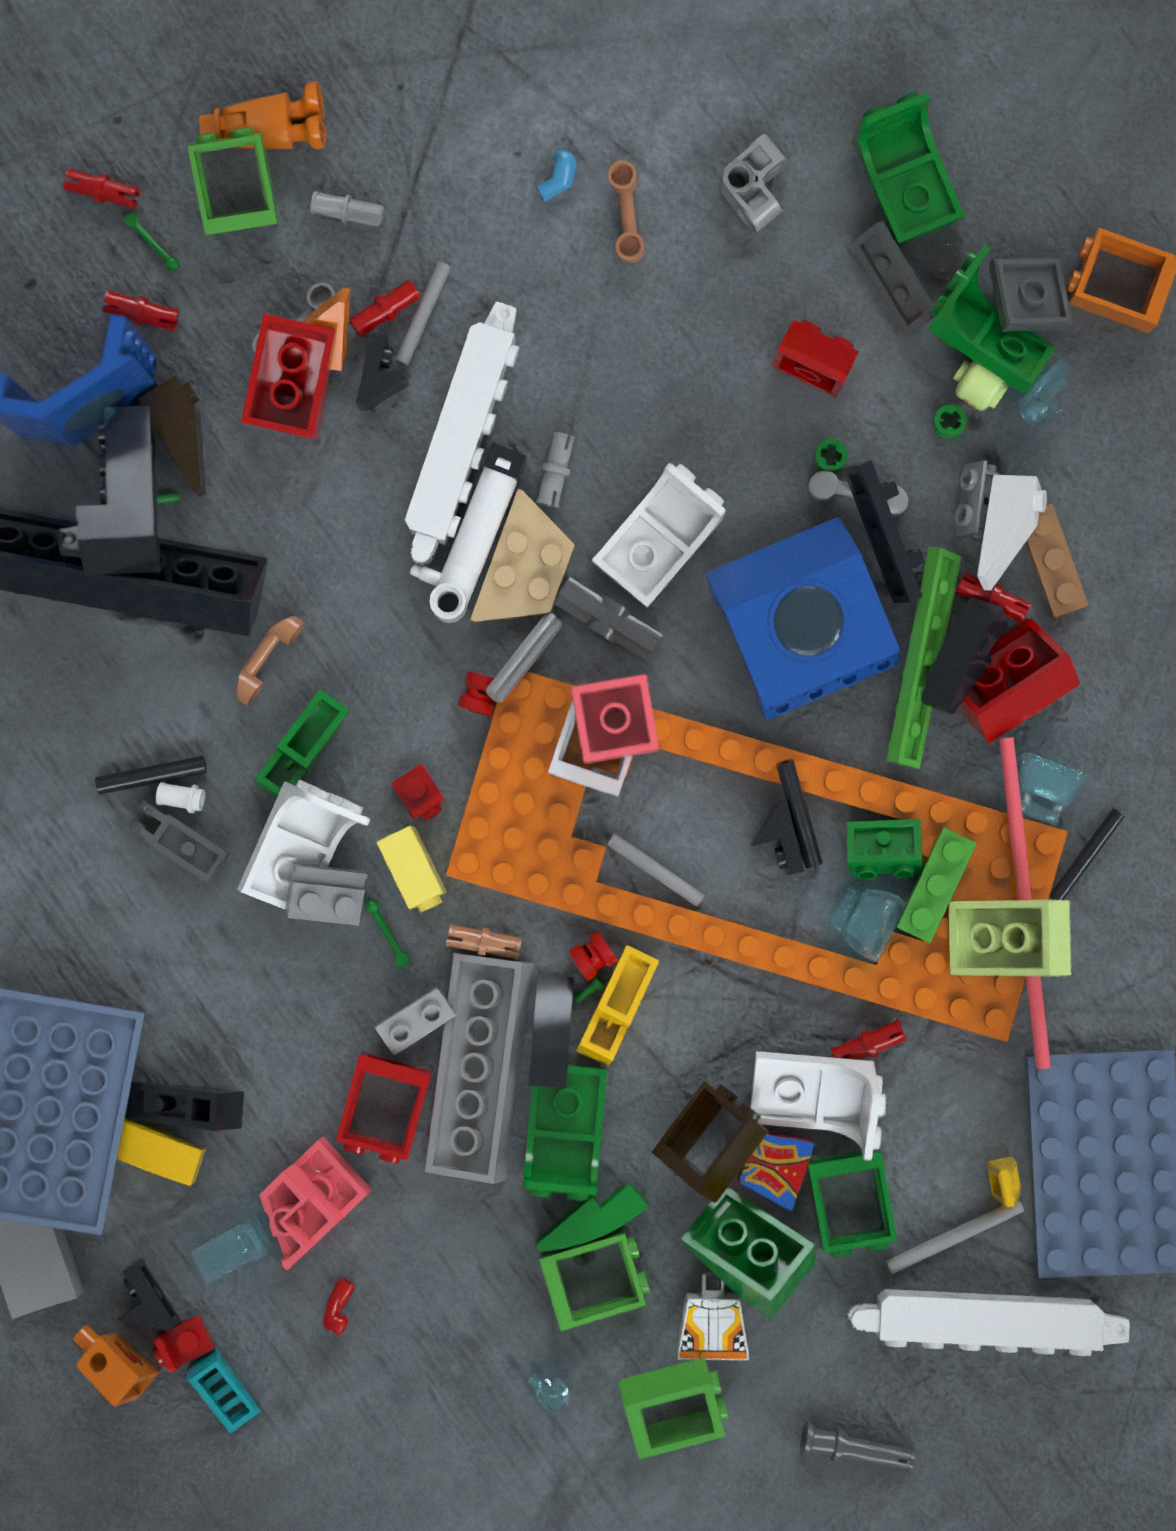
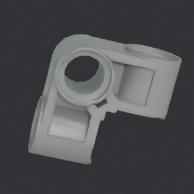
(757, 165)

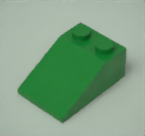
(750, 1251)

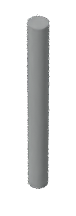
(953, 1237)

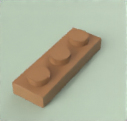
(1055, 566)

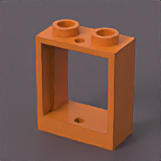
(1134, 251)

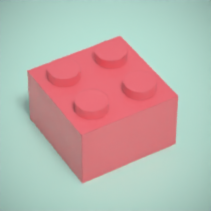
(615, 719)

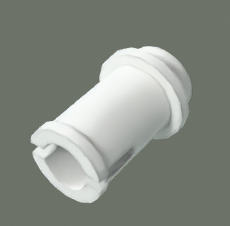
(181, 796)

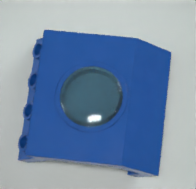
(77, 408)
(805, 617)

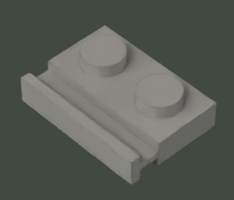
(325, 894)

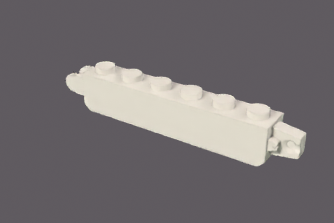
(460, 432)
(989, 1321)

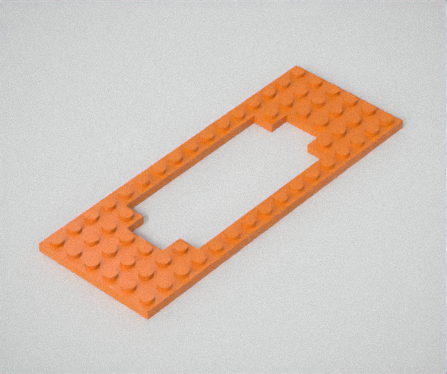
(523, 845)

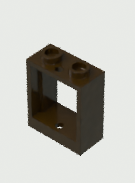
(691, 1125)

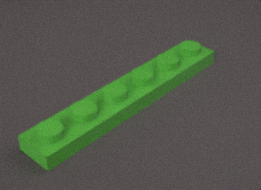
(925, 641)

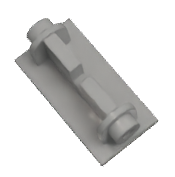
(975, 486)
(415, 1021)

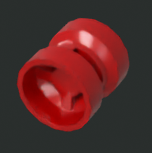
(475, 701)
(593, 956)

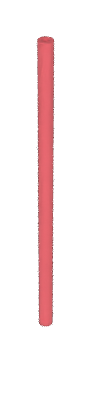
(1023, 892)

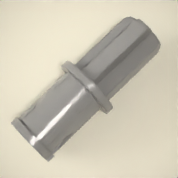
(346, 209)

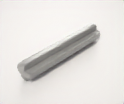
(524, 658)

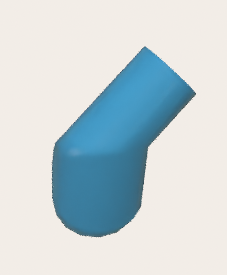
(562, 176)

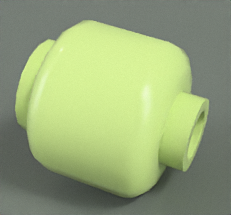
(978, 386)

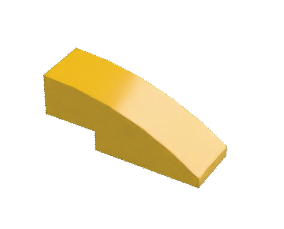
(617, 1006)
(160, 1152)

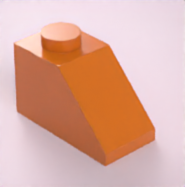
(335, 315)

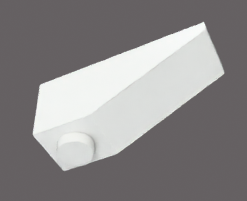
(1009, 523)

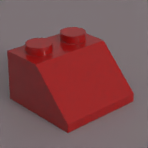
(815, 357)

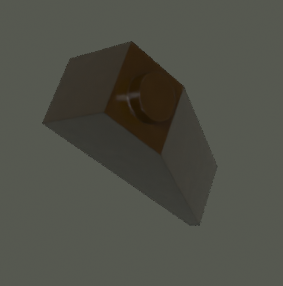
(180, 427)

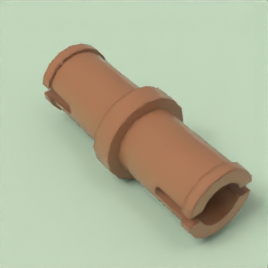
(483, 941)

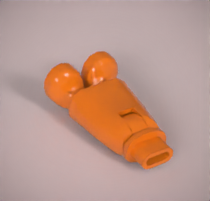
(274, 118)

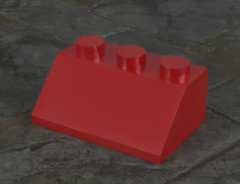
(1022, 679)

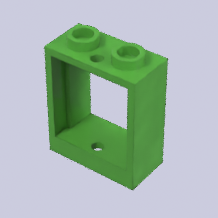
(234, 220)
(568, 1318)
(669, 1385)

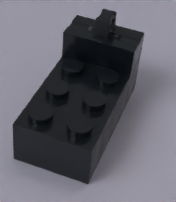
(124, 528)

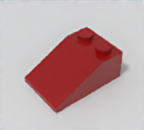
(289, 377)

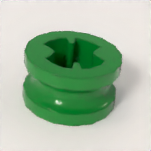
(950, 432)
(839, 450)

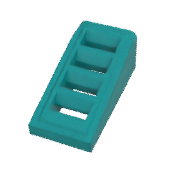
(202, 1386)

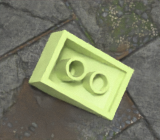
(1010, 938)

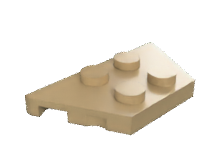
(525, 565)

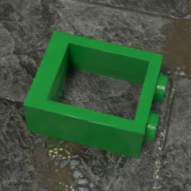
(846, 1163)

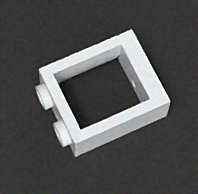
(578, 774)

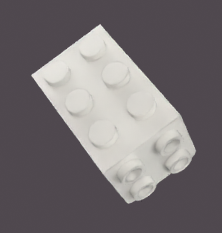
(660, 534)
(301, 830)
(820, 1095)

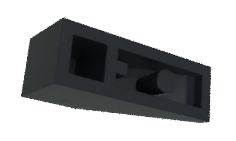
(186, 1106)

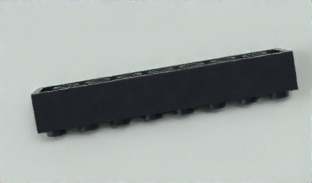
(193, 586)

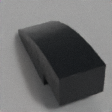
(964, 655)
(551, 1031)

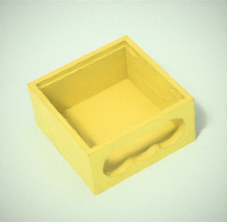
(412, 869)

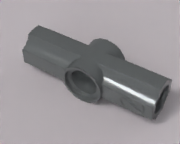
(607, 619)

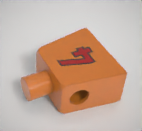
(113, 1366)

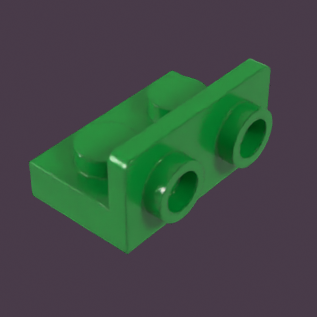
(884, 848)

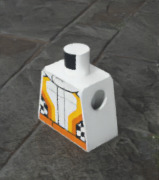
(712, 1324)

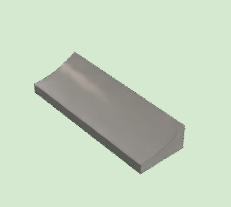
(479, 1068)
(36, 1268)

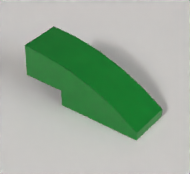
(302, 744)
(594, 1219)

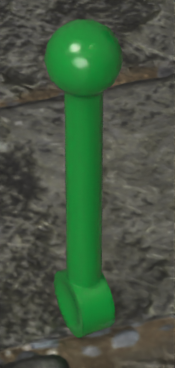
(132, 221)
(402, 958)

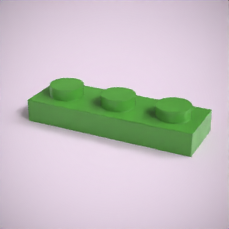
(936, 885)

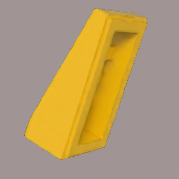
(1004, 1180)

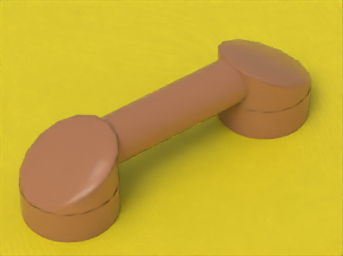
(624, 181)
(285, 631)

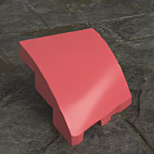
(311, 1199)

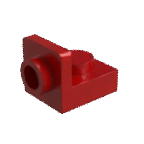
(419, 793)
(182, 1343)

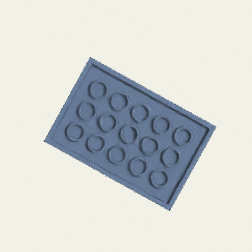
(62, 1107)
(1103, 1163)

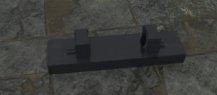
(882, 531)

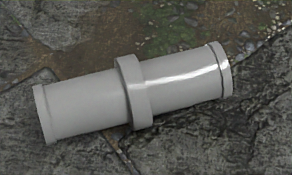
(555, 469)

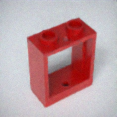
(395, 1070)

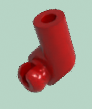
(335, 1304)

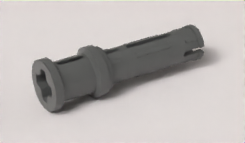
(839, 1446)

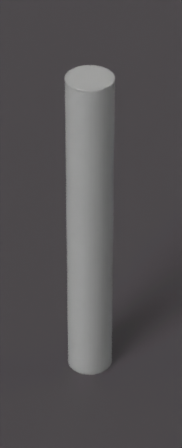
(422, 314)
(655, 869)

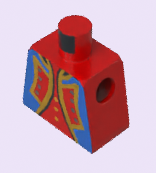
(777, 1167)

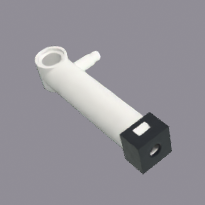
(477, 532)

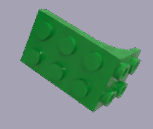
(906, 169)
(974, 328)
(566, 1135)

